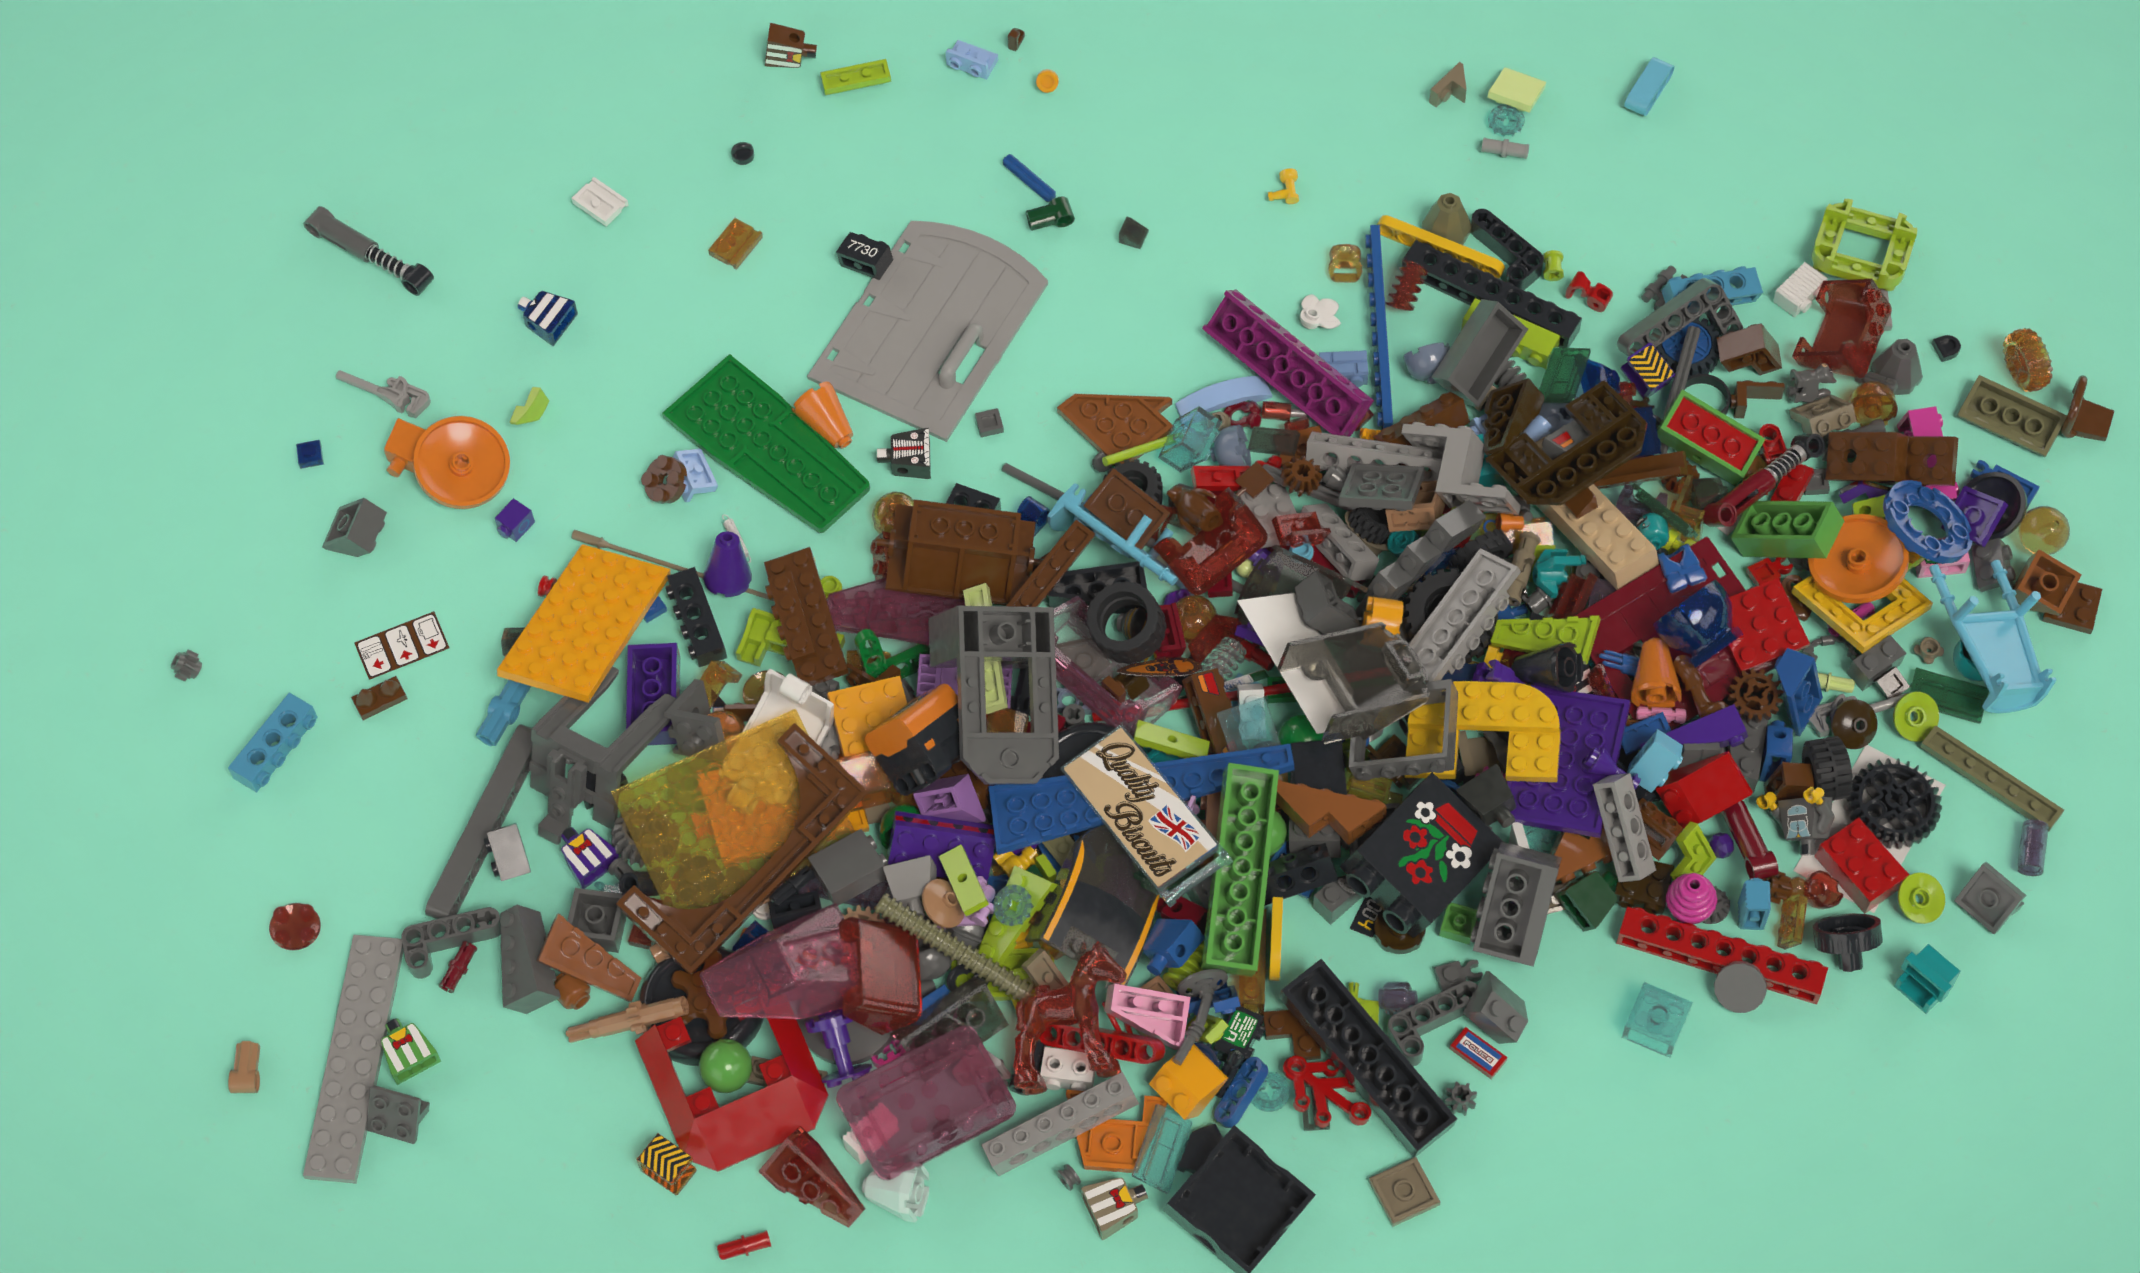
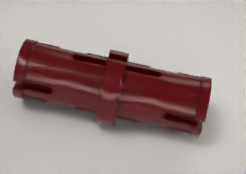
(458, 967)

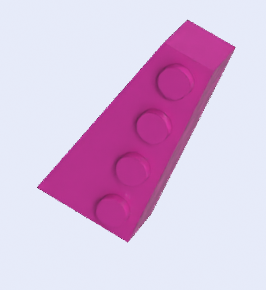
(1927, 423)

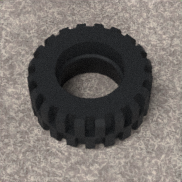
(1426, 596)

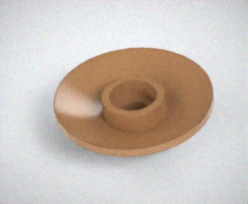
(942, 904)

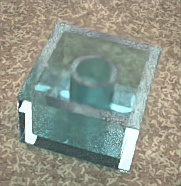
(1190, 439)
(1249, 726)
(1657, 1019)

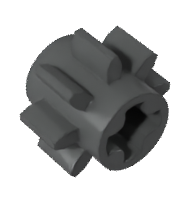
(186, 665)
(1465, 1094)

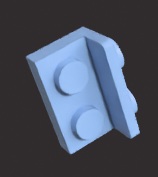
(971, 59)
(699, 475)

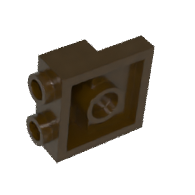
(1648, 892)

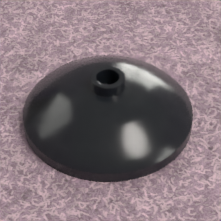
(2008, 490)

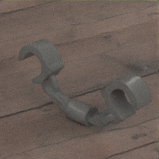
(1830, 640)

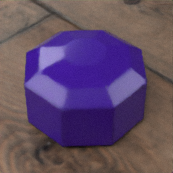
(1721, 845)

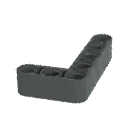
(1682, 316)

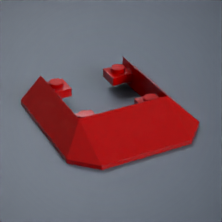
(746, 1126)

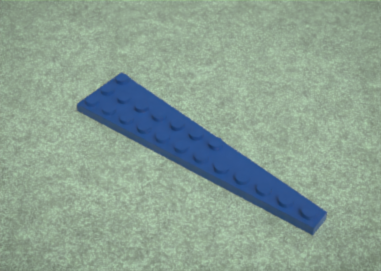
(1054, 807)

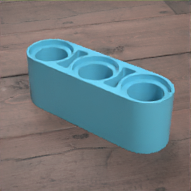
(1649, 86)

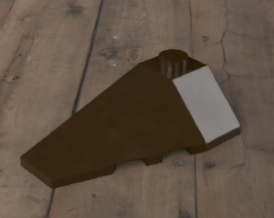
(1509, 413)

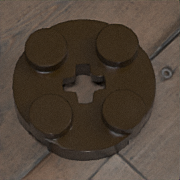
(1395, 942)

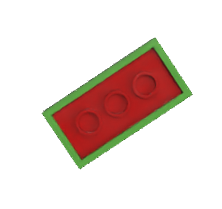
(1709, 437)

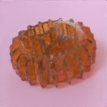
(2027, 359)

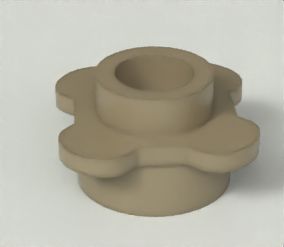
(1931, 644)

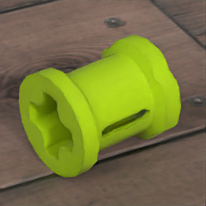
(1553, 267)

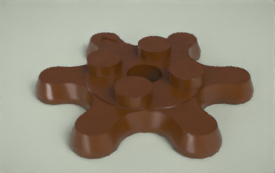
(699, 1002)

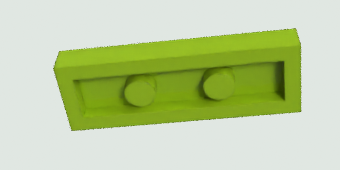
(855, 76)

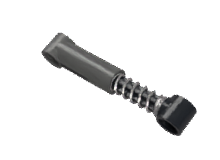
(324, 224)

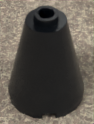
(1551, 667)

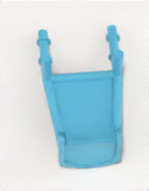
(1071, 508)
(1999, 645)

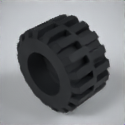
(1142, 476)
(1830, 766)

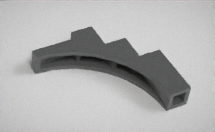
(1422, 554)

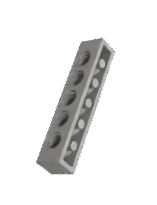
(1368, 451)
(1060, 1124)

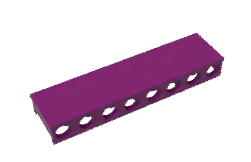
(1288, 364)

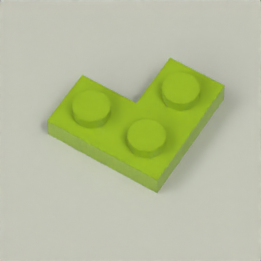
(1696, 851)

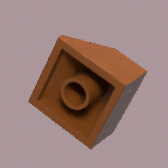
(2049, 578)

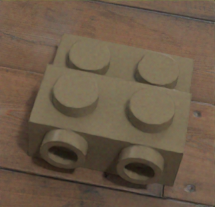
(1824, 415)

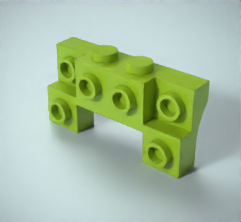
(762, 635)

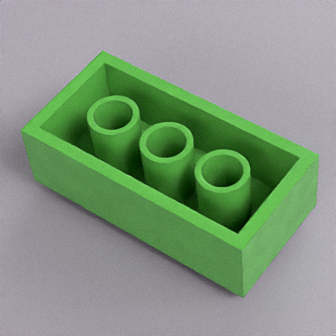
(1788, 529)

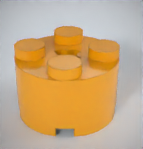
(1384, 610)

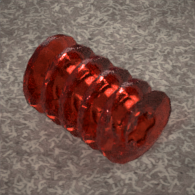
(1408, 285)

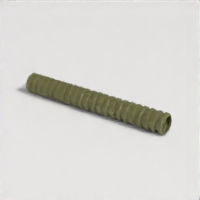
(953, 948)

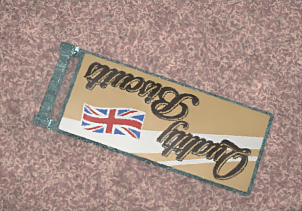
(1144, 813)

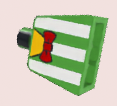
(407, 1051)

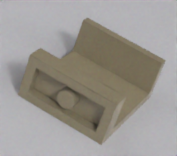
(1475, 755)

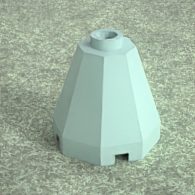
(901, 1196)

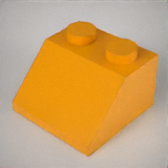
(1190, 1085)

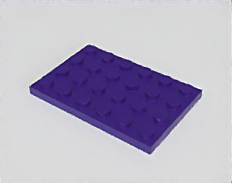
(1571, 801)

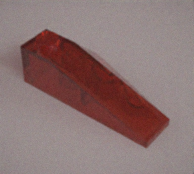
(809, 1174)

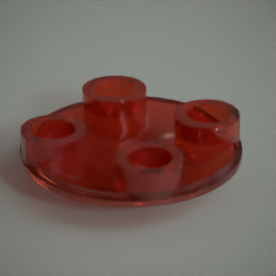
(294, 926)

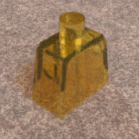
(1373, 789)

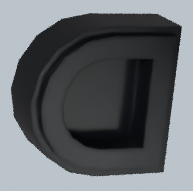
(1946, 347)

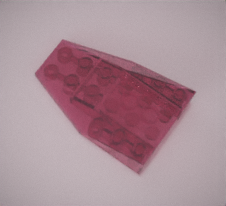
(886, 612)
(786, 971)

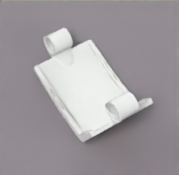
(791, 693)

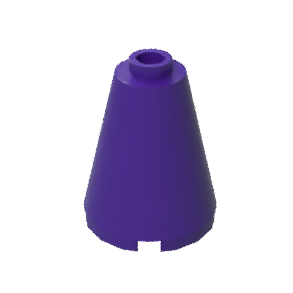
(727, 566)

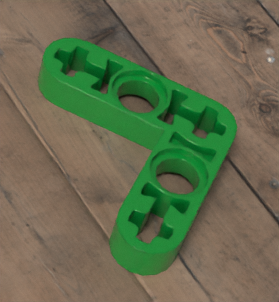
(880, 664)

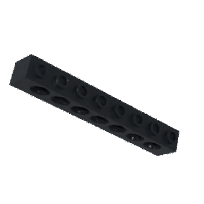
(1485, 283)

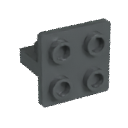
(395, 1114)

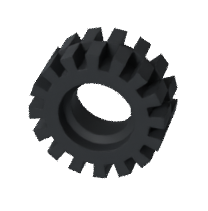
(1370, 524)

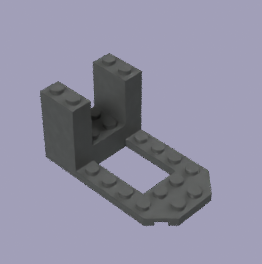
(1020, 640)

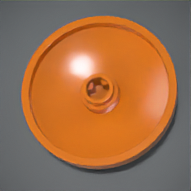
(461, 462)
(1862, 563)

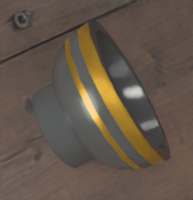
(1131, 622)

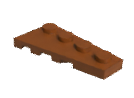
(581, 958)

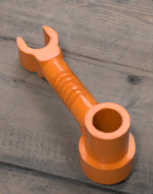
(1509, 522)

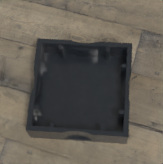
(1239, 1202)

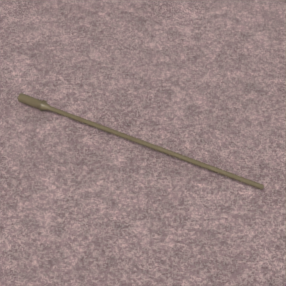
(601, 543)

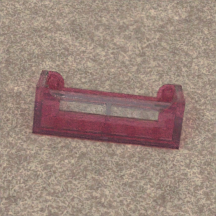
(1083, 667)

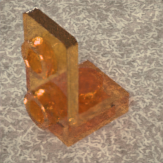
(716, 677)

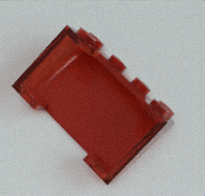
(1850, 328)

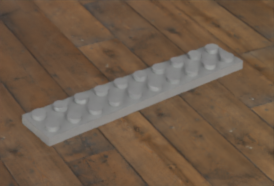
(354, 1059)

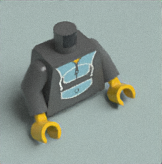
(1802, 818)

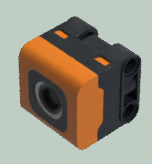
(918, 740)

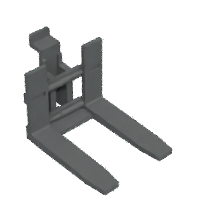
(558, 745)

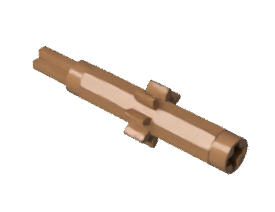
(635, 1018)

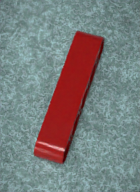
(1113, 1043)

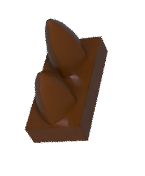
(379, 697)

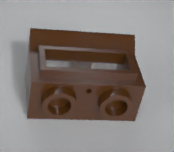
(1659, 828)

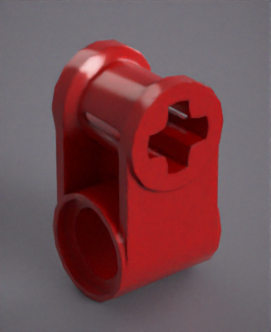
(1771, 448)

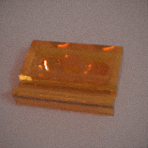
(735, 243)

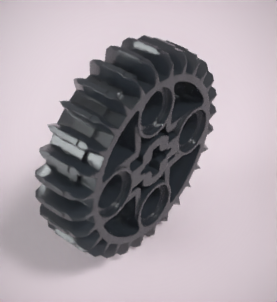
(1895, 802)

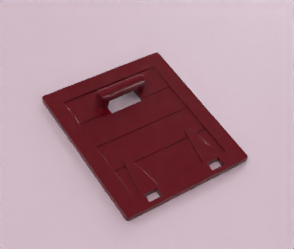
(1629, 618)

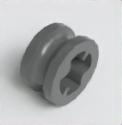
(1068, 1177)

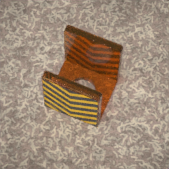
(666, 1164)

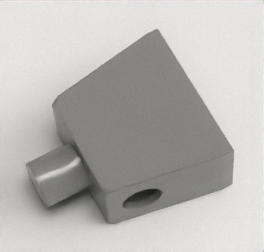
(909, 879)

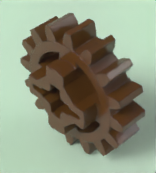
(1751, 686)

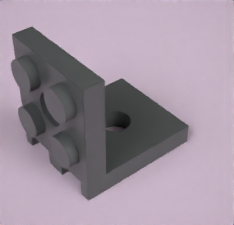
(691, 722)

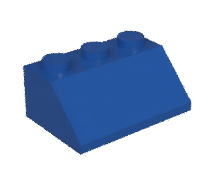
(1800, 686)

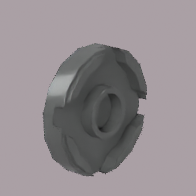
(1740, 987)

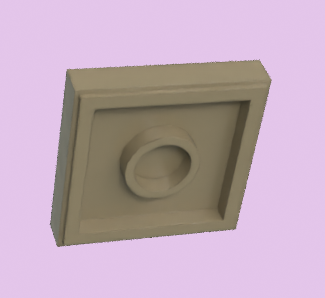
(1404, 1191)

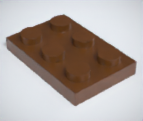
(1123, 505)

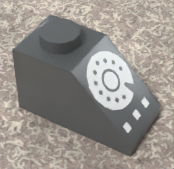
(1334, 899)

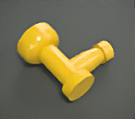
(1288, 177)

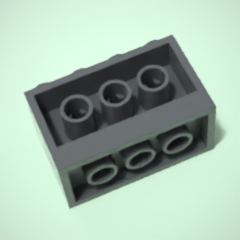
(1532, 900)

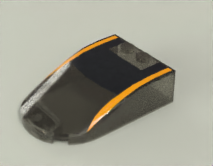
(1097, 903)

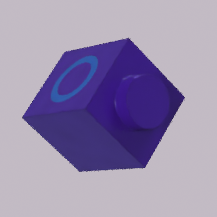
(514, 520)

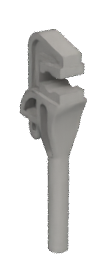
(395, 395)
(1818, 719)

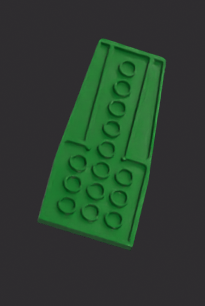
(766, 445)

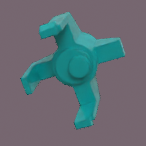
(1549, 569)

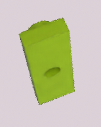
(1169, 741)
(963, 880)

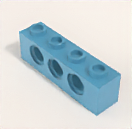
(1744, 279)
(274, 729)

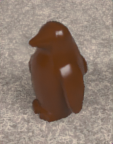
(1195, 508)

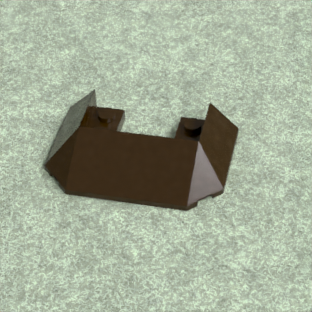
(1614, 439)

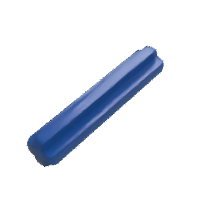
(1029, 178)

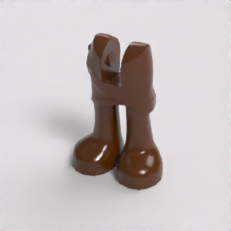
(1694, 683)

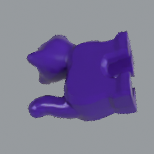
(1498, 673)

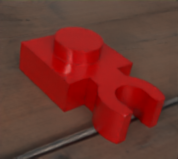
(1766, 570)

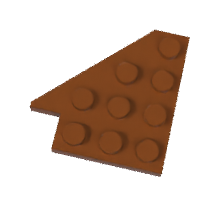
(1117, 421)

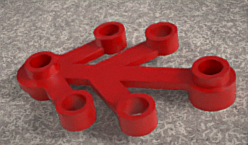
(1323, 1088)

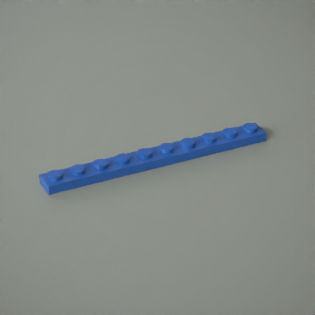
(1378, 319)

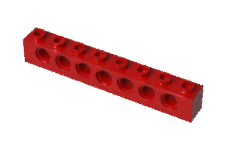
(1708, 959)

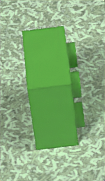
(1458, 923)

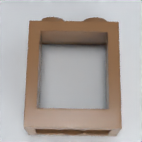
(1425, 511)

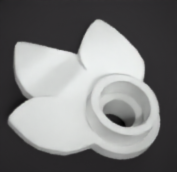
(1319, 313)

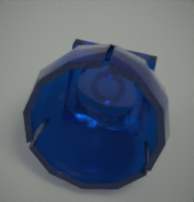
(1700, 624)

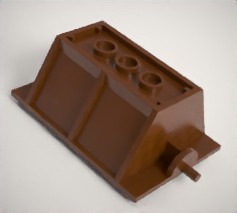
(956, 547)

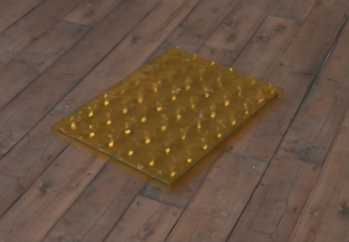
(717, 815)

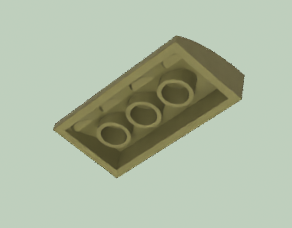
(2012, 416)

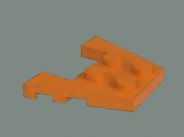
(1115, 1142)

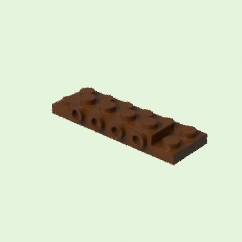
(804, 617)

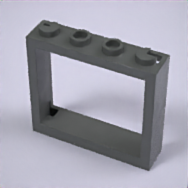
(1417, 764)

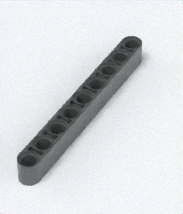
(487, 816)

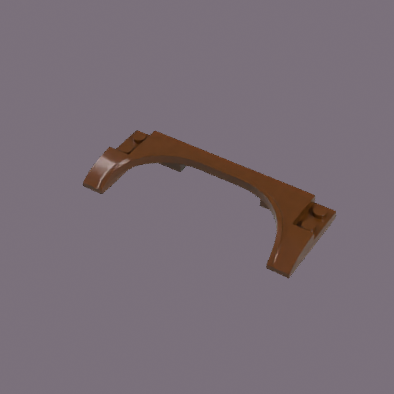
(825, 801)

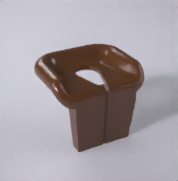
(2085, 417)

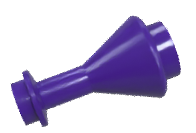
(1601, 763)

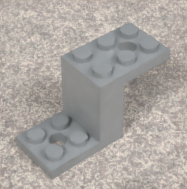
(1461, 467)

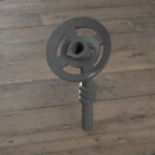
(1204, 989)

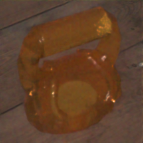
(1345, 257)

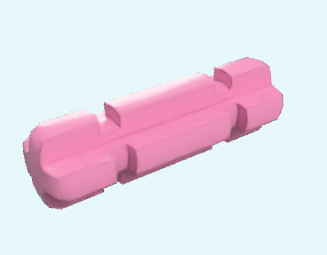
(1677, 716)

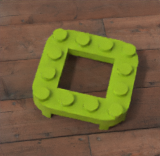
(1842, 216)

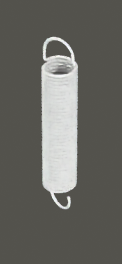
(731, 527)

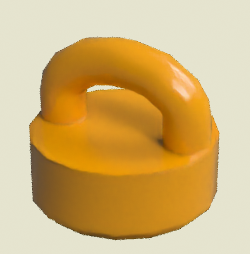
(1047, 80)

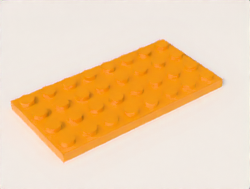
(584, 623)

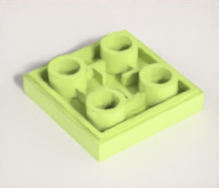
(1516, 90)

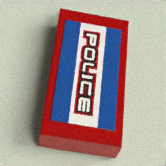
(1478, 1053)

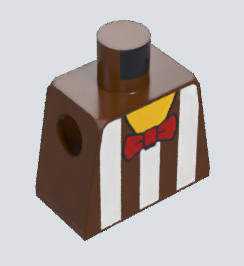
(787, 47)

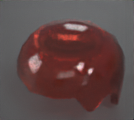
(1822, 890)

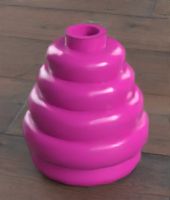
(1691, 898)

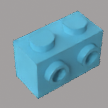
(1656, 760)

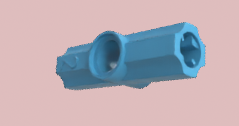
(502, 712)

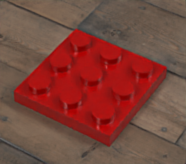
(1766, 624)

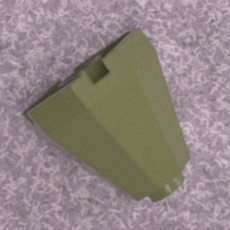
(1448, 219)

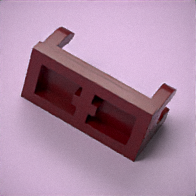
(1174, 640)

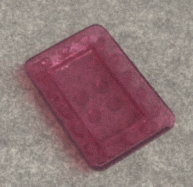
(926, 1103)

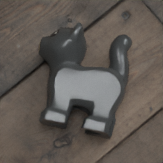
(1807, 384)

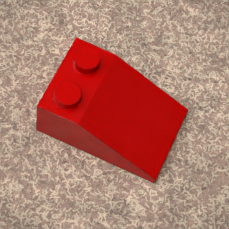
(1703, 789)

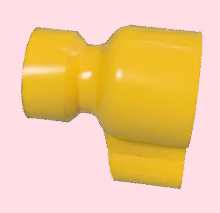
(1009, 860)

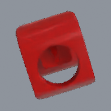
(1597, 296)

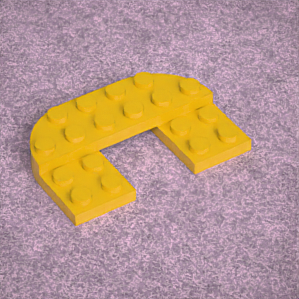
(1495, 707)

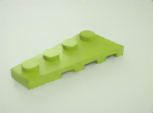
(1533, 635)
(1001, 938)

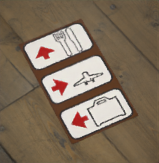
(401, 645)

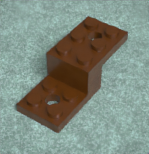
(1891, 458)

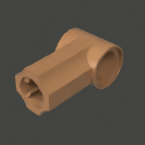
(245, 1076)

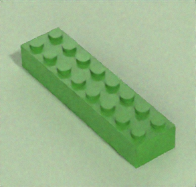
(1240, 888)

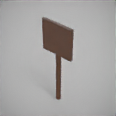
(1254, 480)

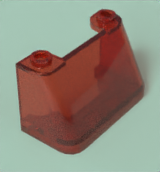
(1217, 552)
(888, 975)

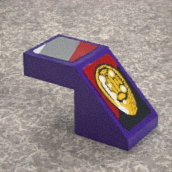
(1860, 487)

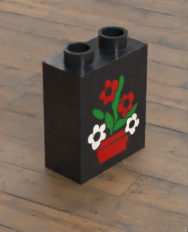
(1421, 857)

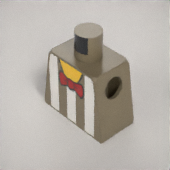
(1112, 1204)

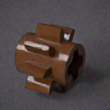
(1779, 887)

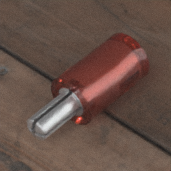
(1280, 411)

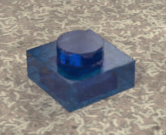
(310, 454)

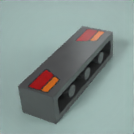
(1563, 439)

